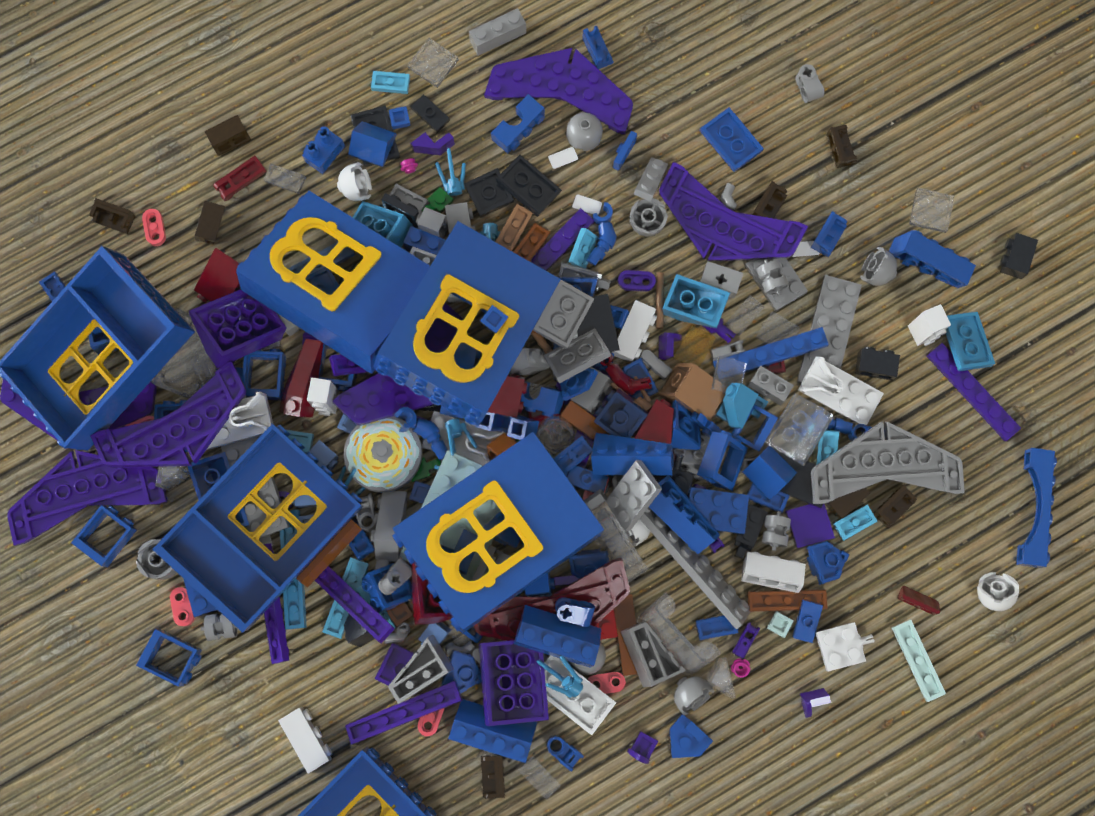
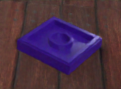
(809, 525)
(393, 663)

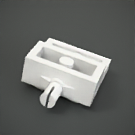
(842, 646)

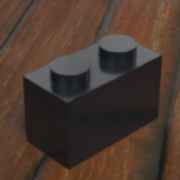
(1018, 255)
(877, 363)

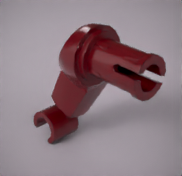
(624, 381)

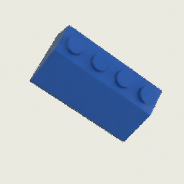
(207, 473)
(551, 636)
(504, 740)

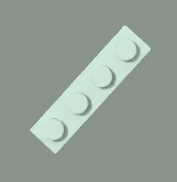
(918, 660)

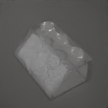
(799, 429)

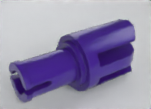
(721, 330)

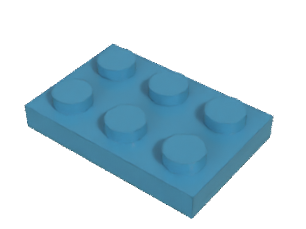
(968, 342)

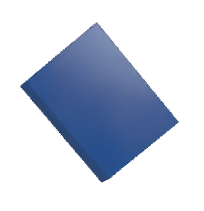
(371, 143)
(684, 430)
(769, 472)

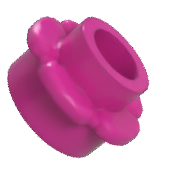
(408, 166)
(740, 672)

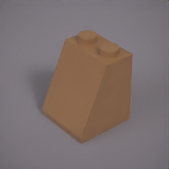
(692, 389)

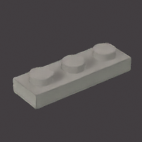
(651, 179)

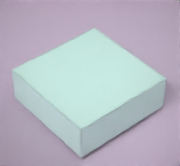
(780, 624)

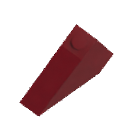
(296, 390)
(425, 606)

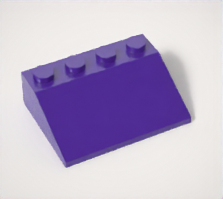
(235, 327)
(512, 684)

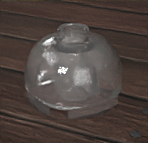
(555, 433)

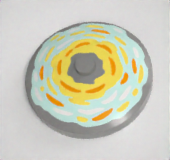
(383, 455)

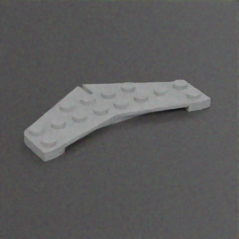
(879, 457)

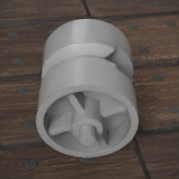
(772, 277)
(776, 530)
(218, 626)

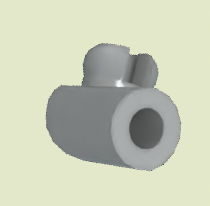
(726, 197)

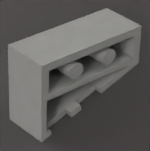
(392, 511)
(649, 655)
(422, 670)

